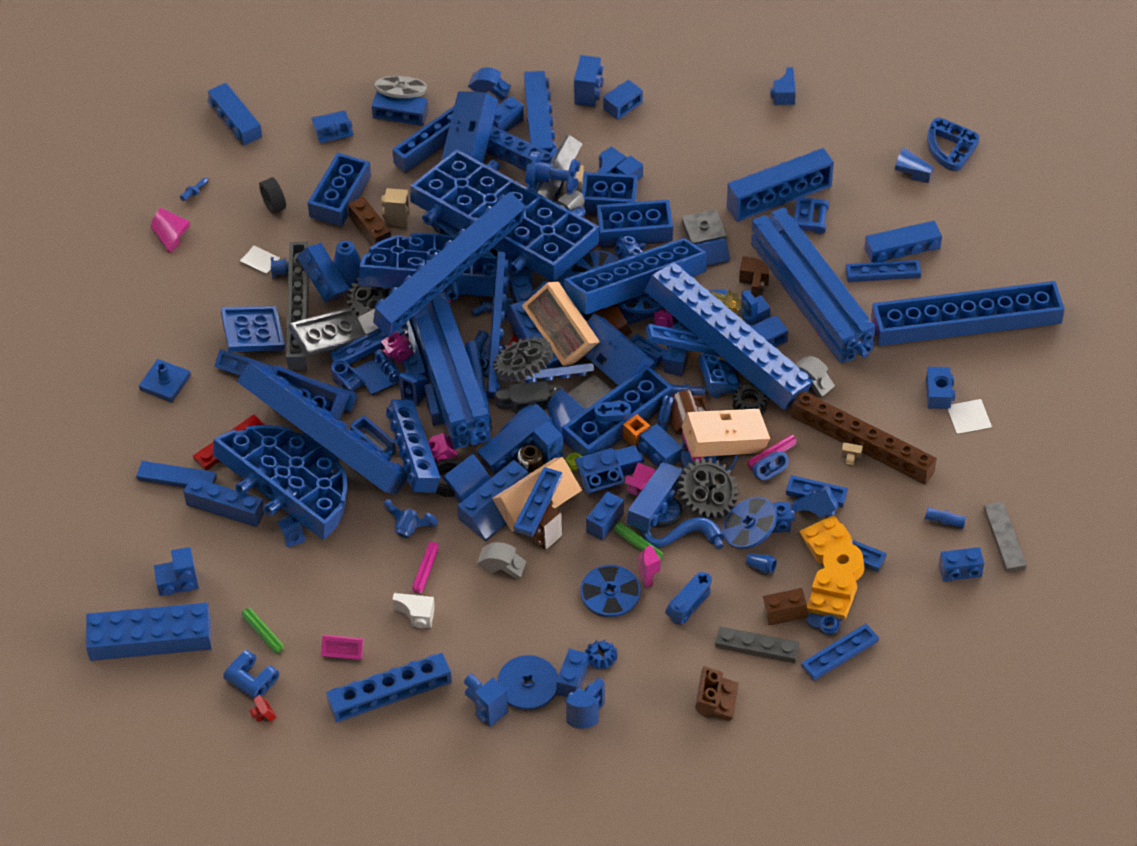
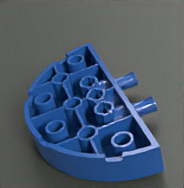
(399, 257)
(289, 471)

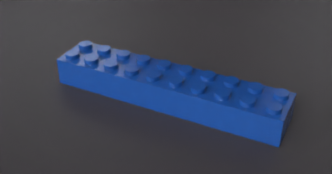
(448, 264)
(967, 313)
(728, 335)
(323, 428)

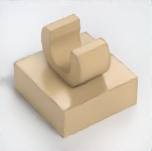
(851, 451)

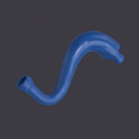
(696, 524)

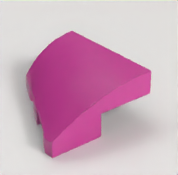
(169, 228)
(648, 565)

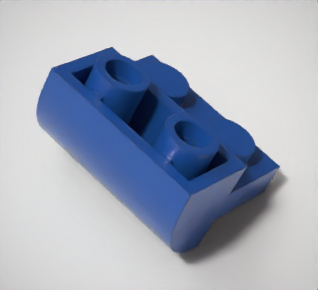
(718, 375)
(599, 471)
(584, 706)

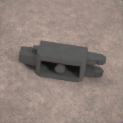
(523, 394)

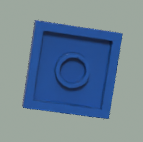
(164, 380)

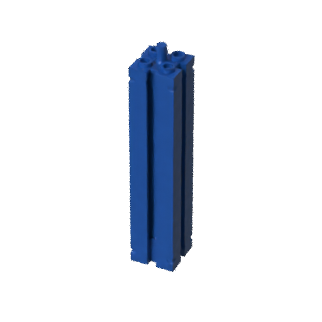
(813, 285)
(451, 373)

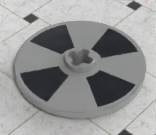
(400, 87)

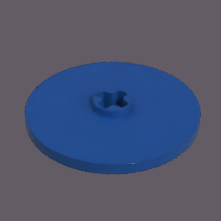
(525, 669)

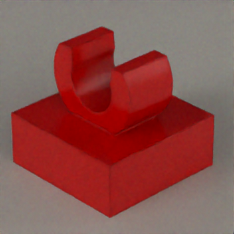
(262, 710)

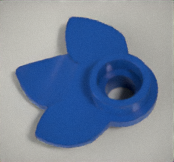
(822, 622)

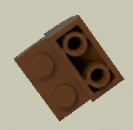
(684, 403)
(716, 695)

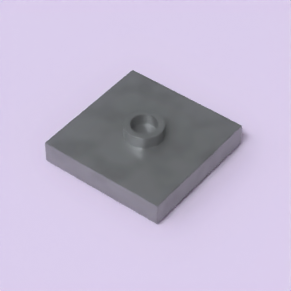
(703, 226)

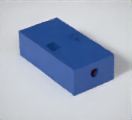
(471, 124)
(615, 352)

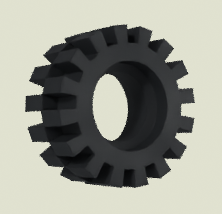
(749, 392)

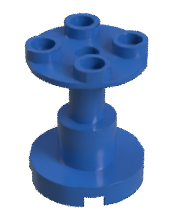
(546, 172)

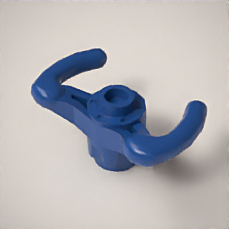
(408, 520)

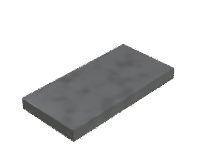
(327, 331)
(588, 392)

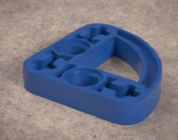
(962, 143)

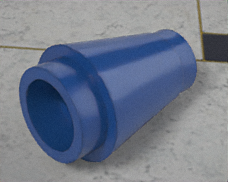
(763, 563)

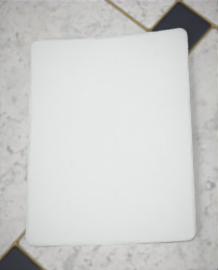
(259, 259)

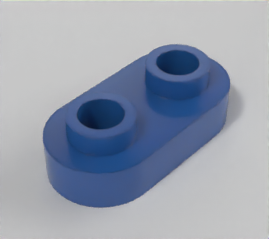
(769, 466)

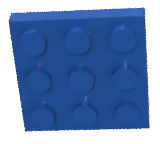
(252, 328)

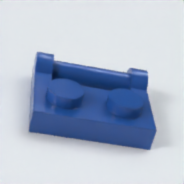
(804, 214)

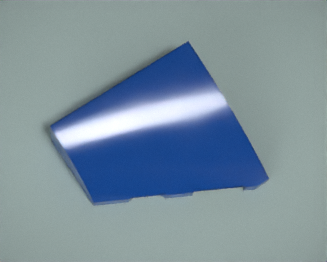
(914, 165)
(563, 409)

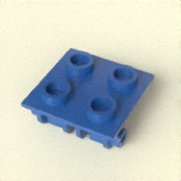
(332, 126)
(379, 373)

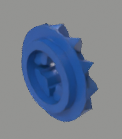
(596, 660)

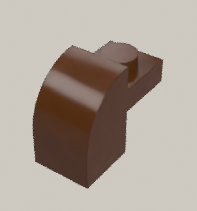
(754, 272)

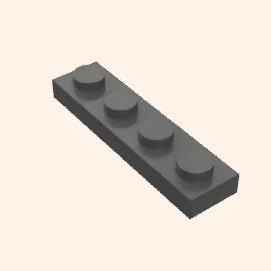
(757, 644)

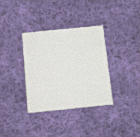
(969, 416)

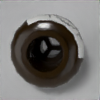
(530, 458)

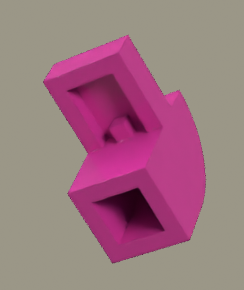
(639, 479)

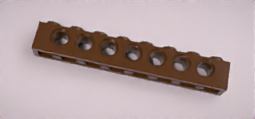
(854, 431)

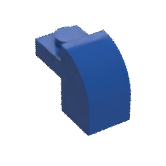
(487, 80)
(754, 309)

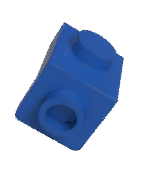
(291, 531)

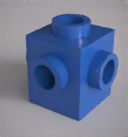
(784, 517)

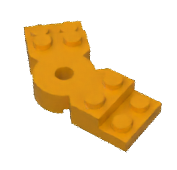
(843, 565)

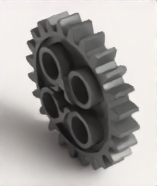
(364, 299)
(523, 359)
(691, 485)

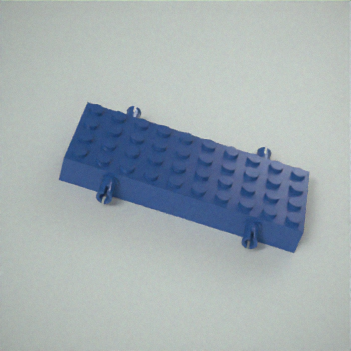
(545, 240)

